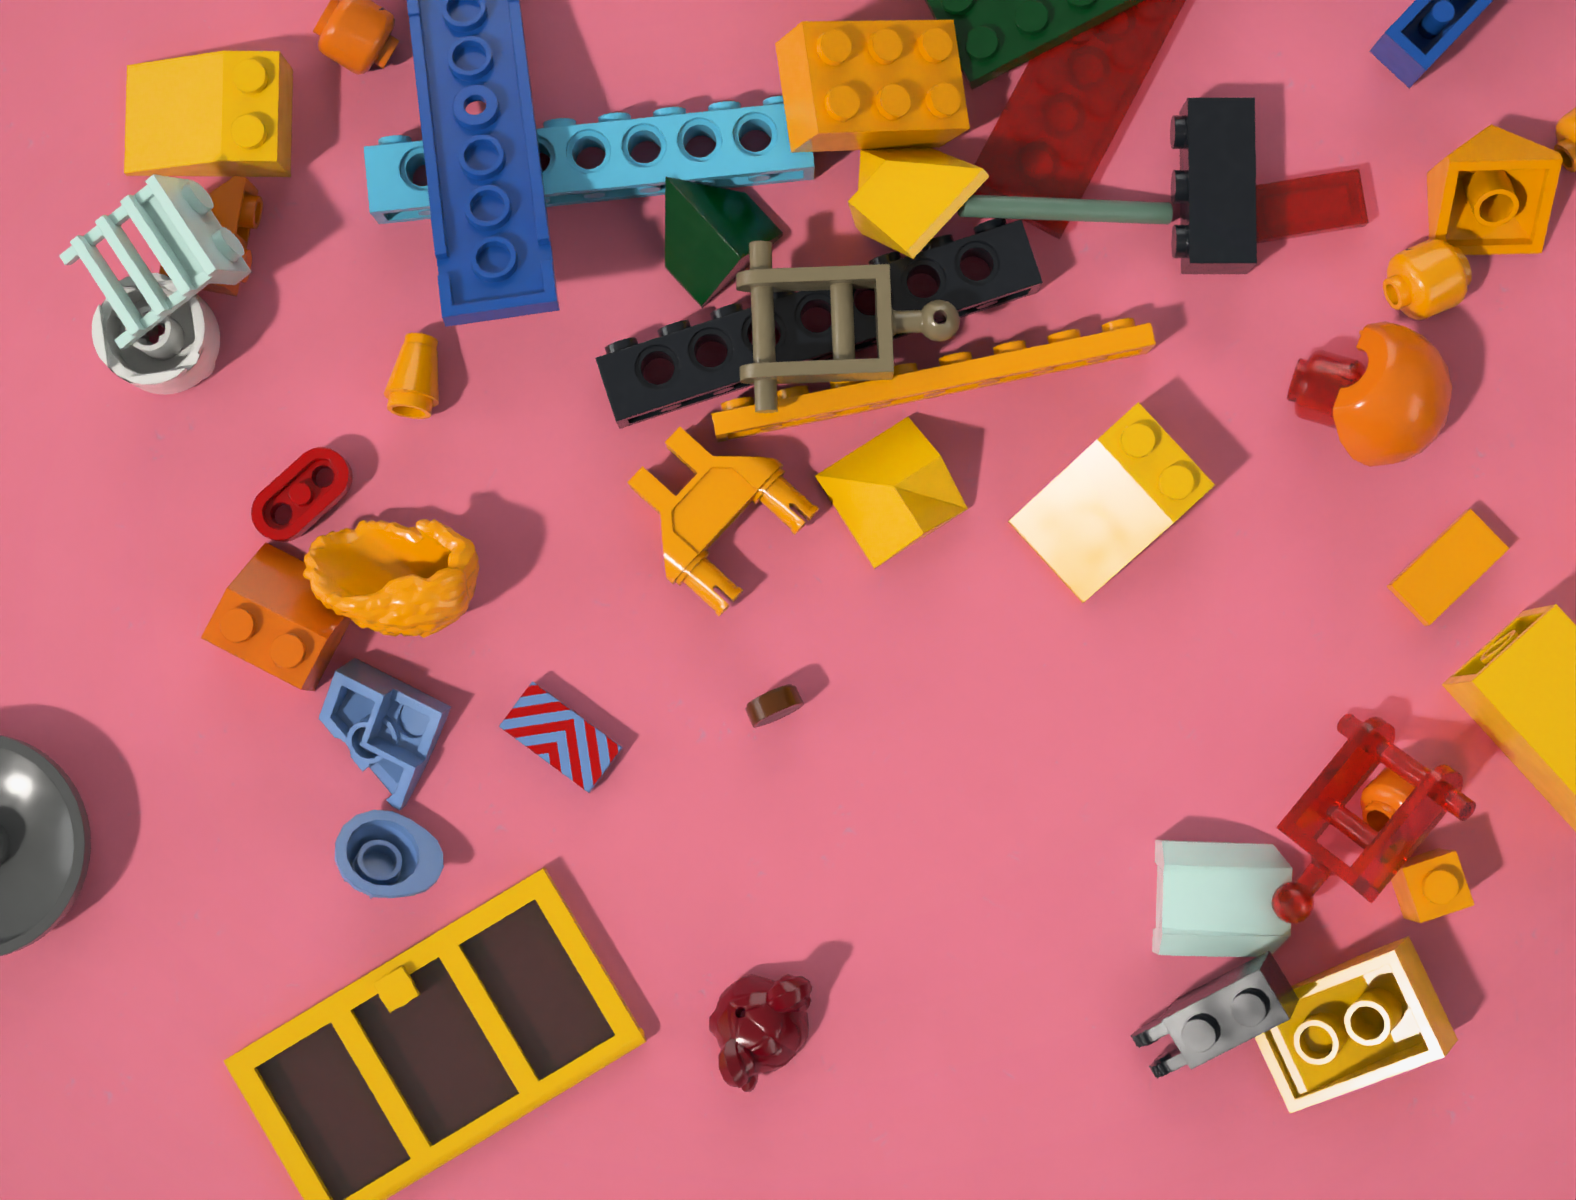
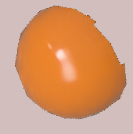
(1397, 401)

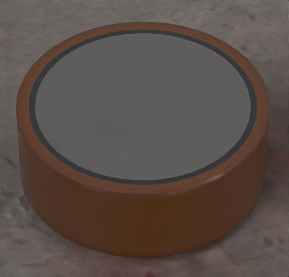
(774, 705)

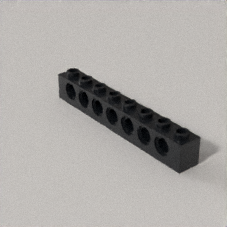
(636, 400)

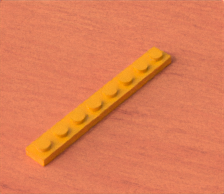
(954, 375)

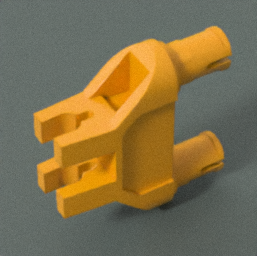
(709, 506)

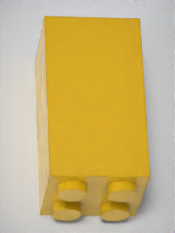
(1525, 700)

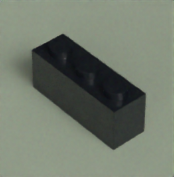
(1215, 186)

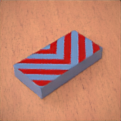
(561, 737)

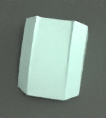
(1218, 899)

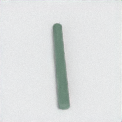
(1067, 209)

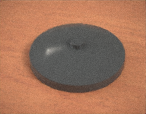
(41, 844)

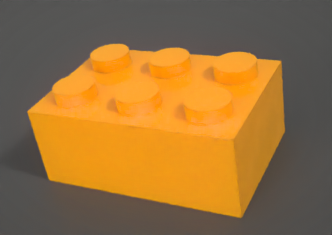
(871, 85)

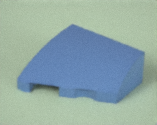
(384, 725)

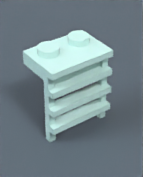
(183, 236)

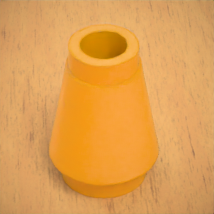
(414, 379)

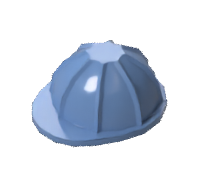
(387, 855)

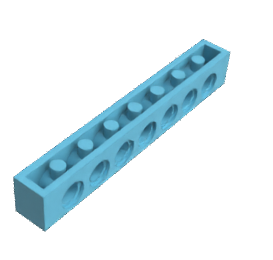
(619, 176)

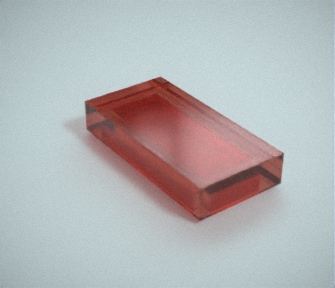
(1310, 206)

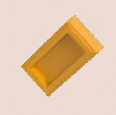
(1447, 567)

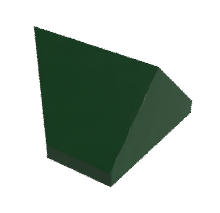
(710, 235)

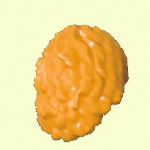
(394, 575)

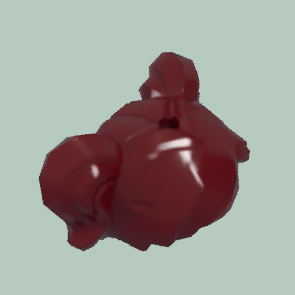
(767, 1034)

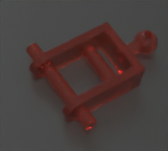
(1385, 850)

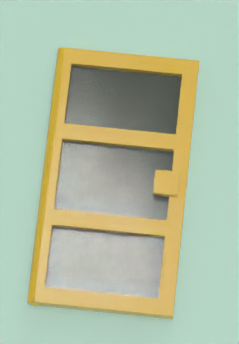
(437, 1048)

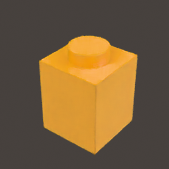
(1431, 886)

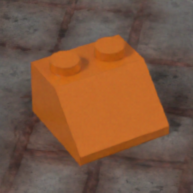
(276, 620)

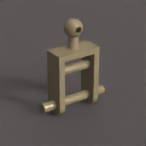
(840, 280)

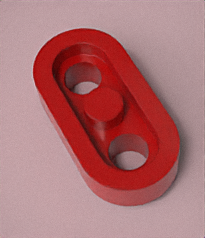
(300, 491)

